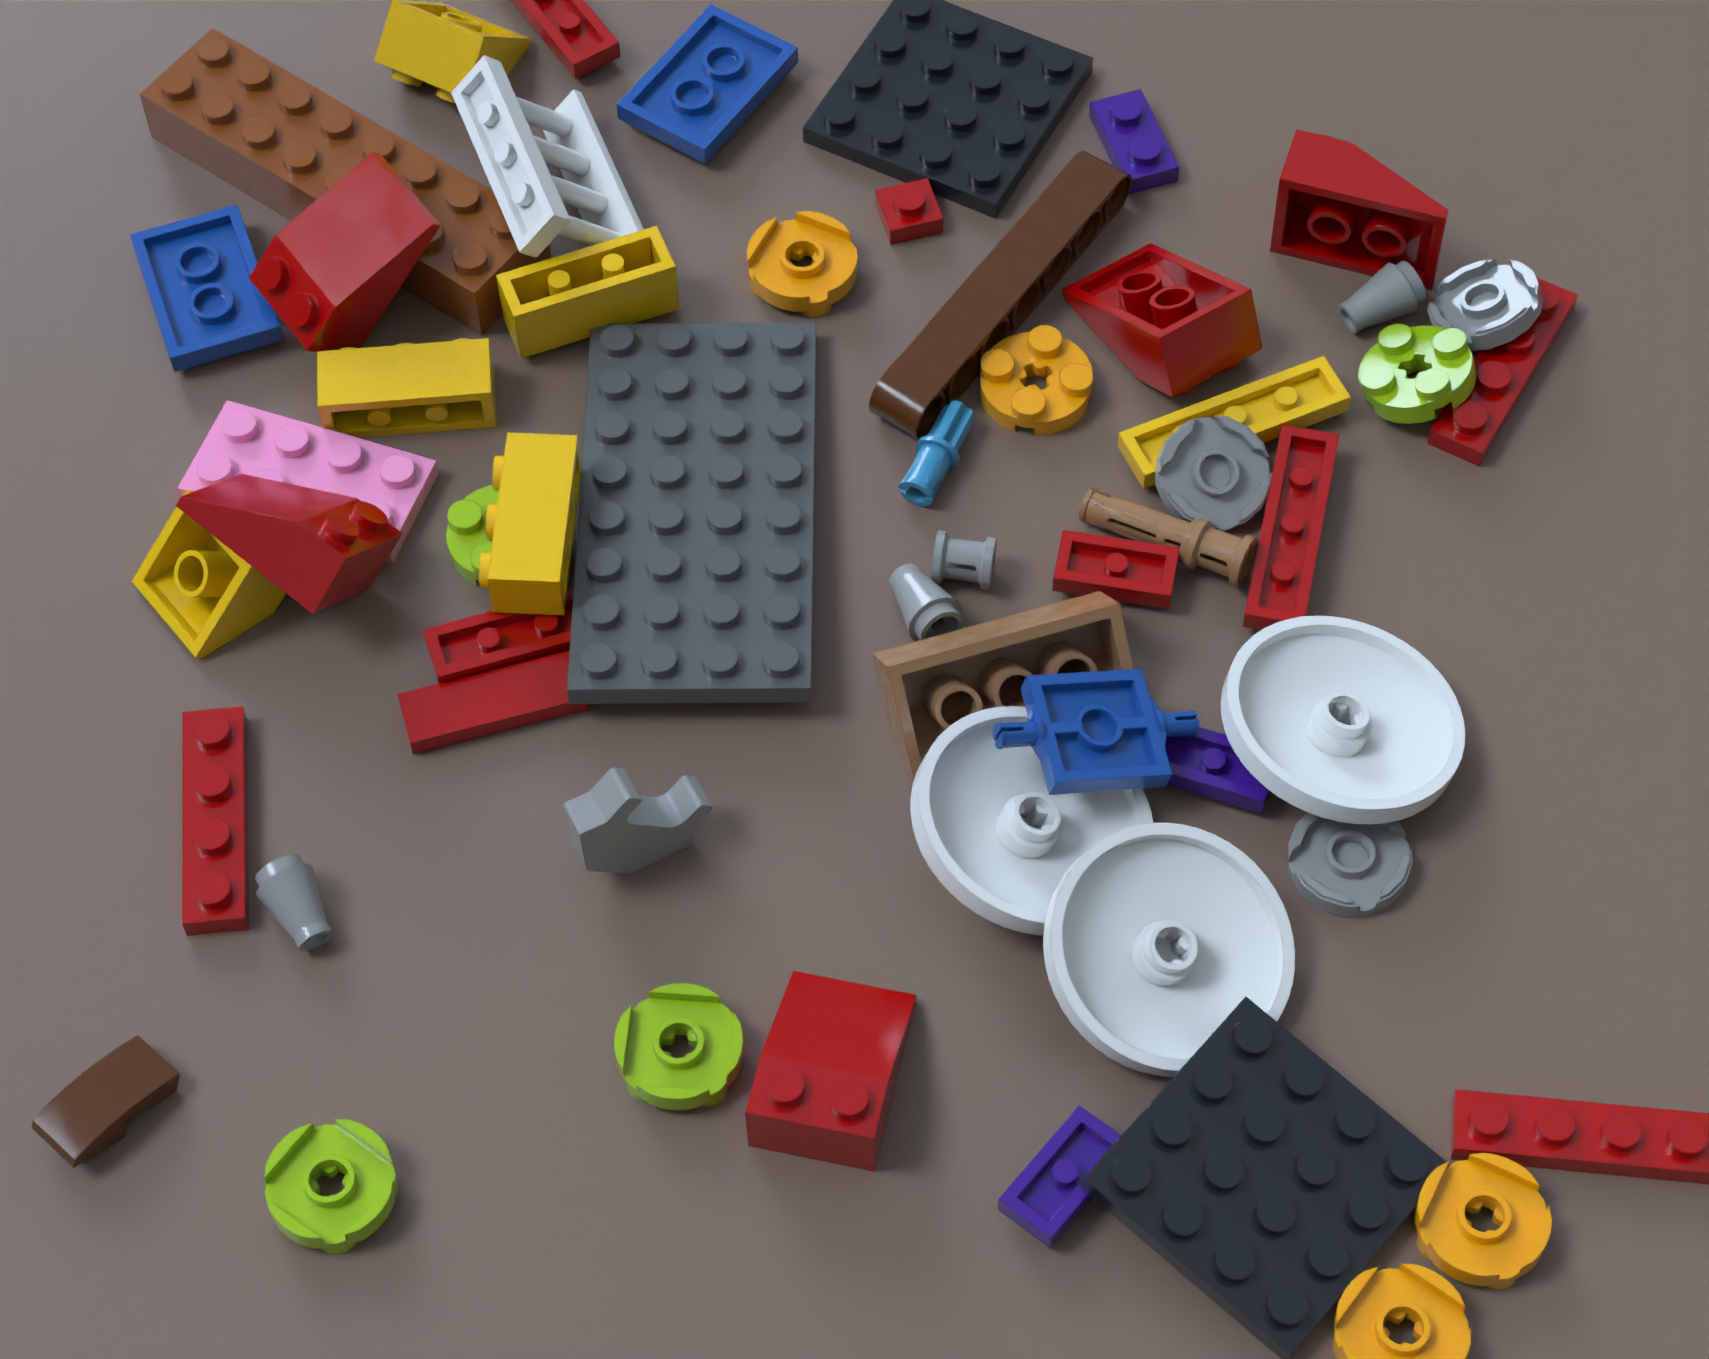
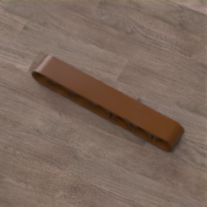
(1000, 293)

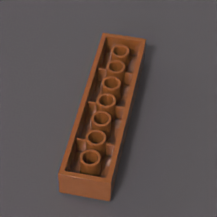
(295, 142)

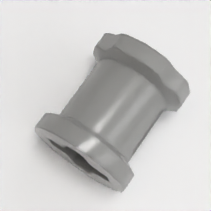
(963, 560)

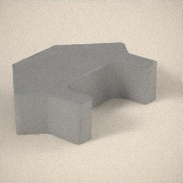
(625, 831)

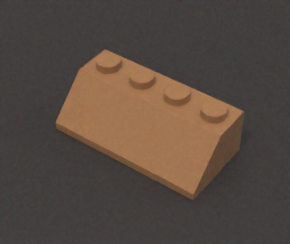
(984, 665)

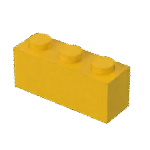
(588, 288)
(407, 388)
(532, 524)

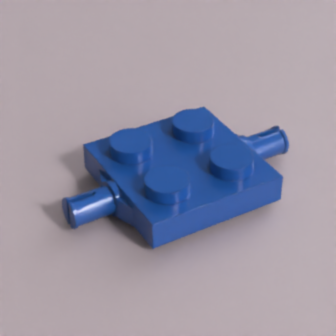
(1096, 731)

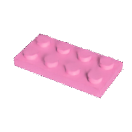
(313, 457)

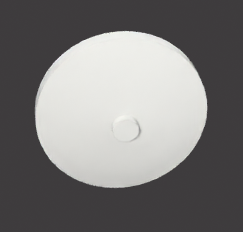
(1342, 719)
(997, 830)
(1163, 941)

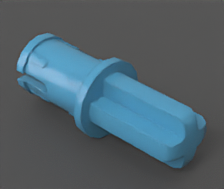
(937, 454)

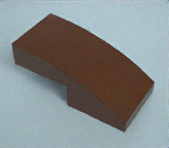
(98, 1103)

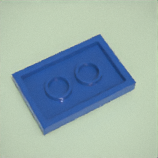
(707, 83)
(203, 288)

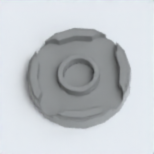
(1488, 302)
(1213, 472)
(1348, 865)

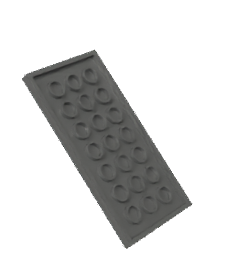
(696, 515)

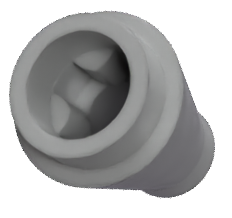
(1385, 296)
(924, 604)
(293, 898)

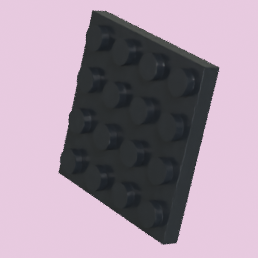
(949, 101)
(1263, 1177)

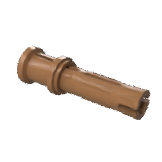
(1197, 540)

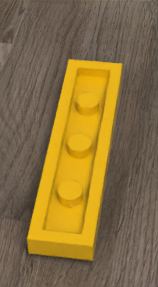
(1289, 398)

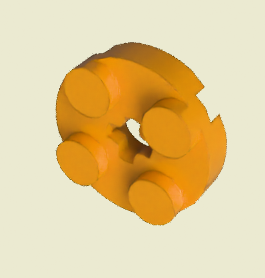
(802, 288)
(1042, 355)
(1475, 1256)
(1394, 1295)

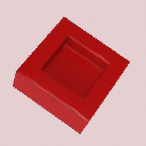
(909, 211)

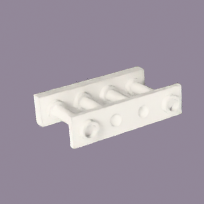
(518, 161)

